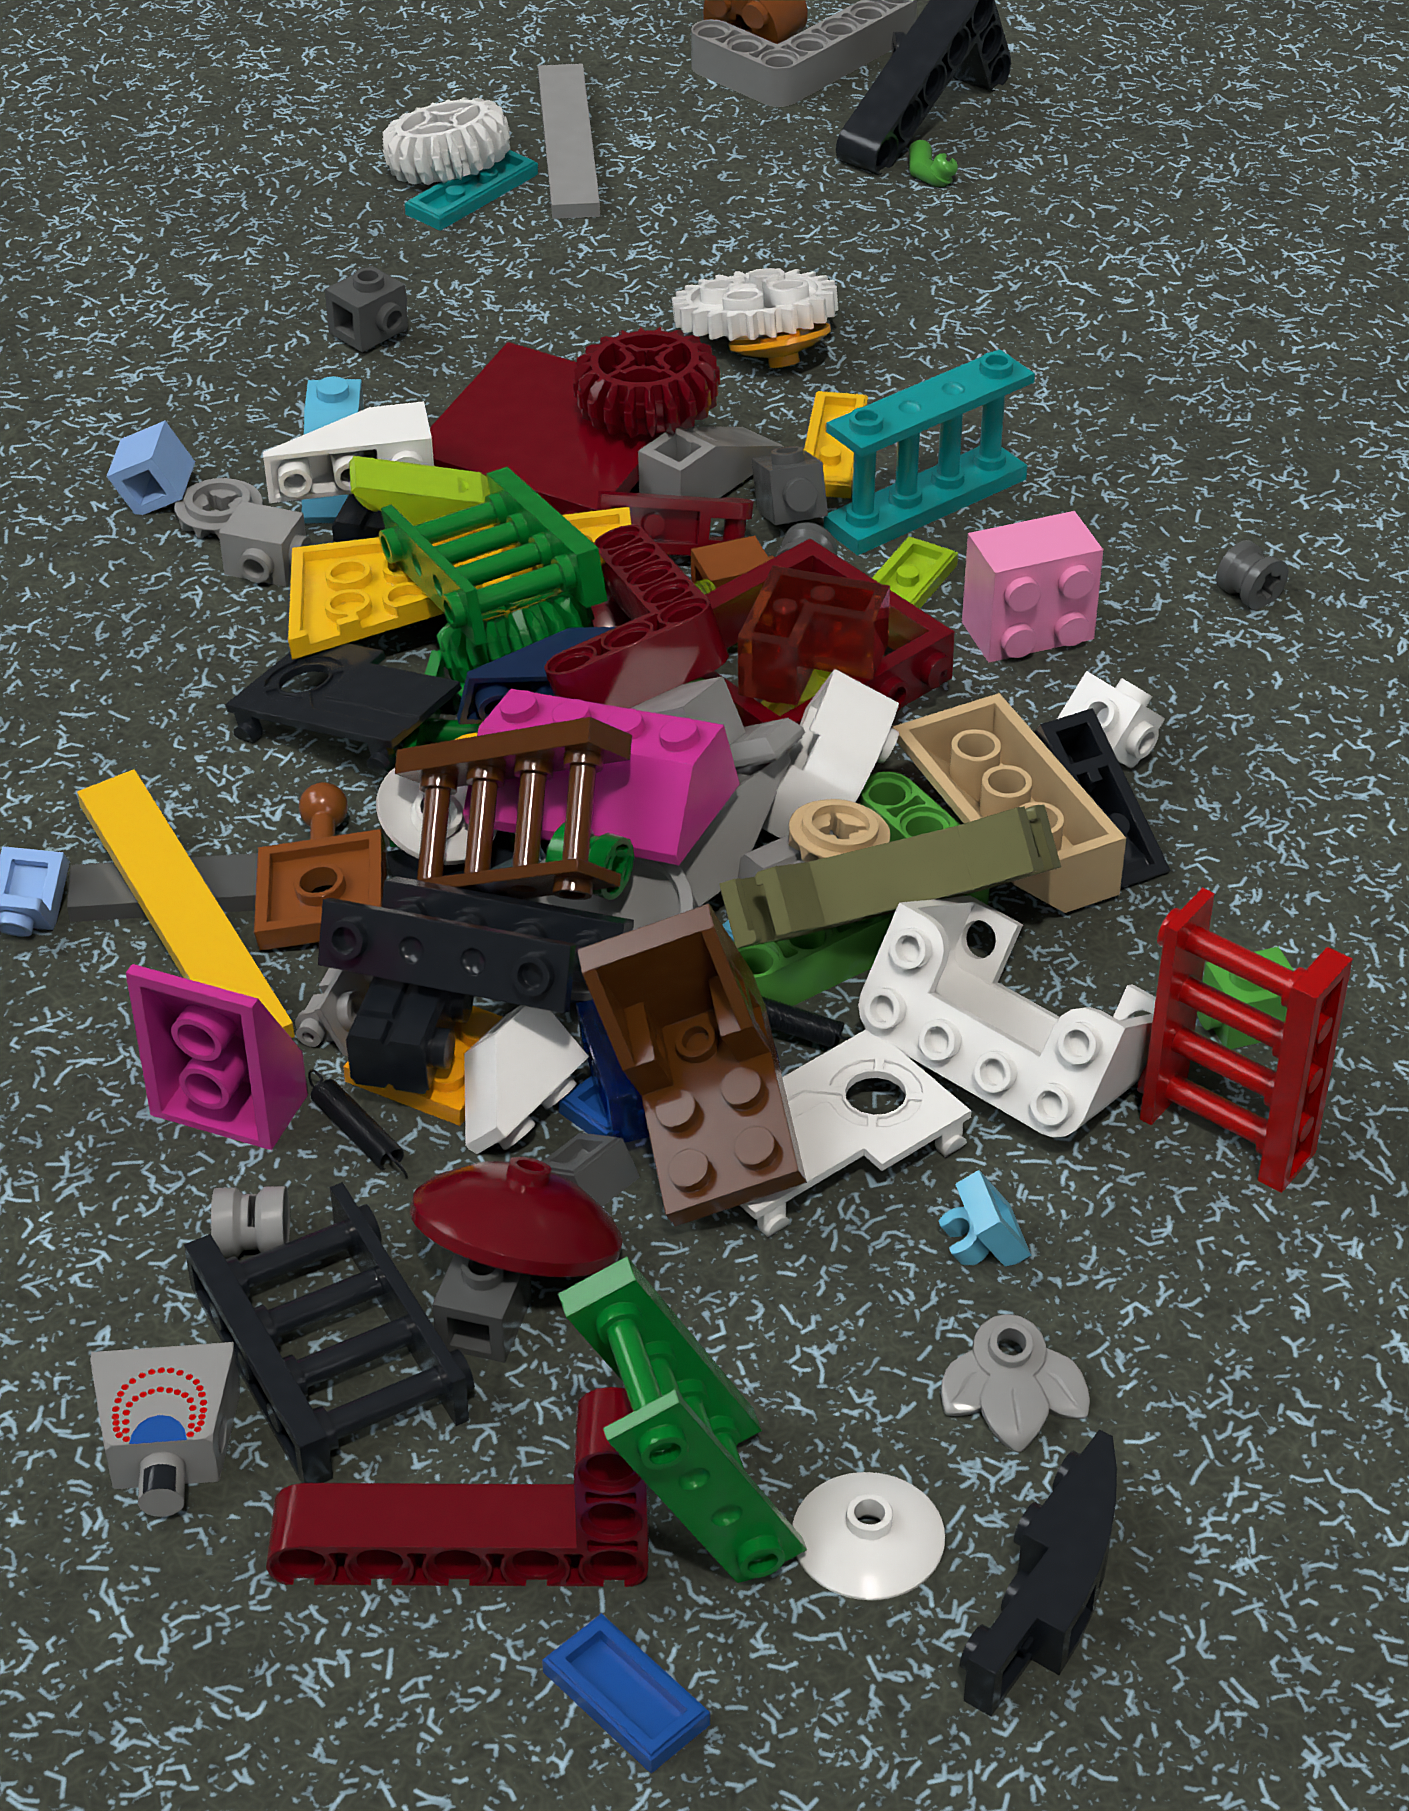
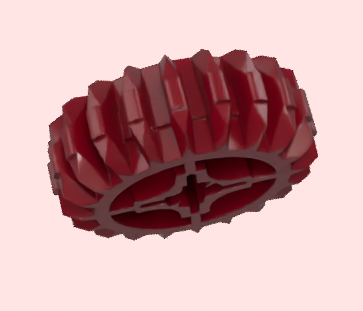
(646, 382)

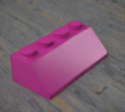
(657, 799)

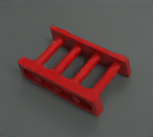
(1301, 1043)

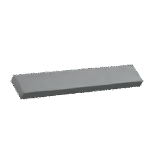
(568, 142)

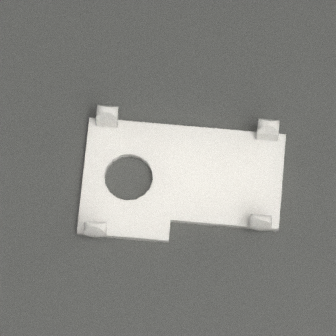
(837, 1134)

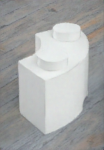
(842, 741)

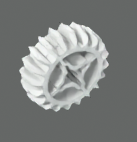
(446, 141)

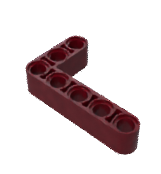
(663, 646)
(475, 1530)

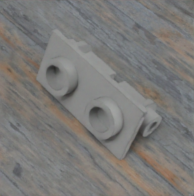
(334, 1011)

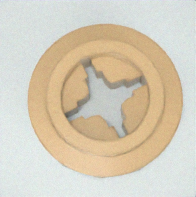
(851, 822)

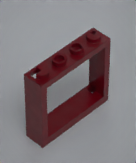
(920, 642)

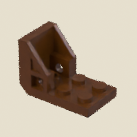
(702, 1060)

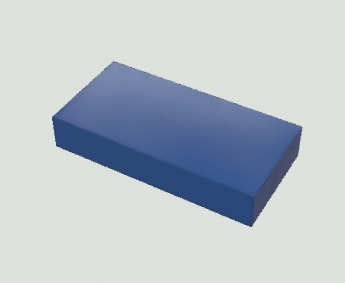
(626, 1693)

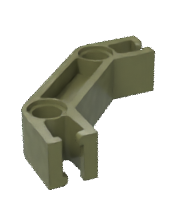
(874, 880)

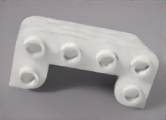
(961, 1023)

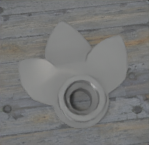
(1016, 1389)

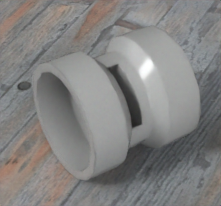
(234, 1219)

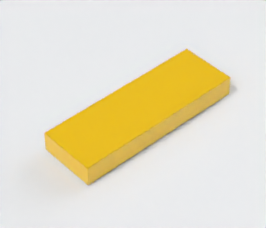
(835, 456)

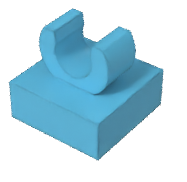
(988, 1223)

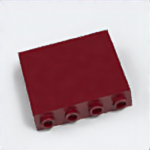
(528, 420)

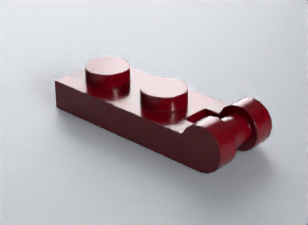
(681, 521)

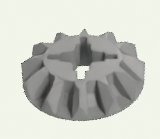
(218, 493)

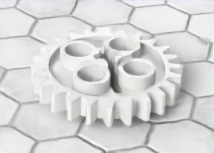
(755, 304)

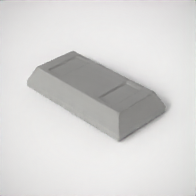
(765, 742)

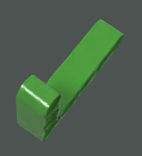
(817, 961)

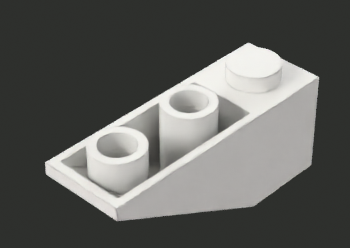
(319, 461)

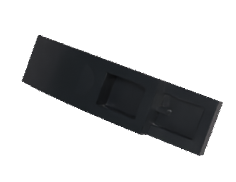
(1056, 1581)

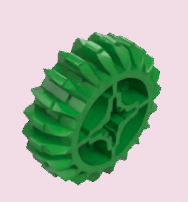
(512, 629)

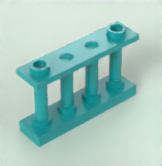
(956, 479)

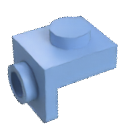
(30, 889)

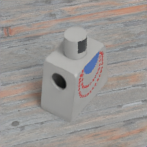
(166, 1418)

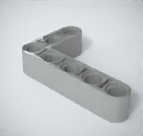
(804, 63)

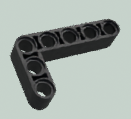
(945, 42)

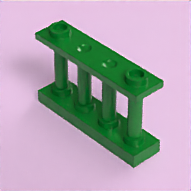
(519, 519)
(681, 1421)

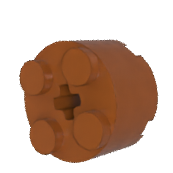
(765, 18)

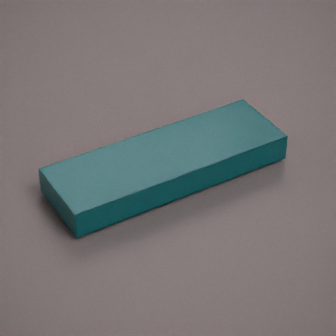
(458, 198)

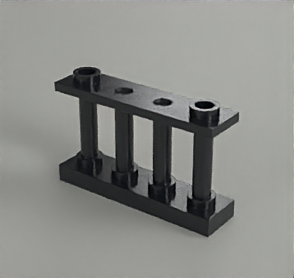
(465, 942)
(283, 1383)

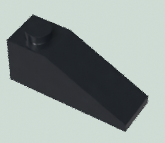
(1088, 756)

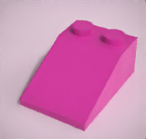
(214, 1058)

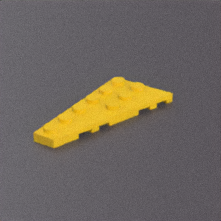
(354, 592)

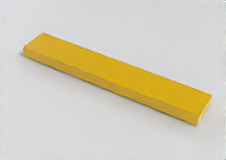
(173, 891)

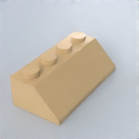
(992, 762)

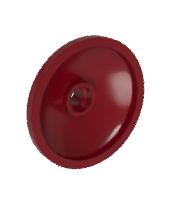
(517, 1219)

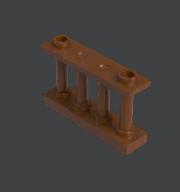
(485, 765)

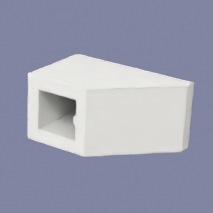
(512, 1072)

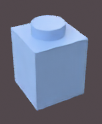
(151, 469)

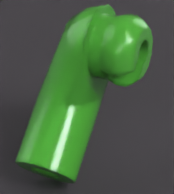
(921, 166)

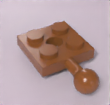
(289, 872)

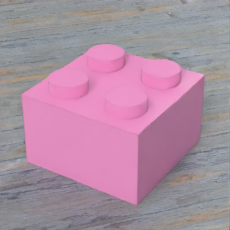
(1031, 586)

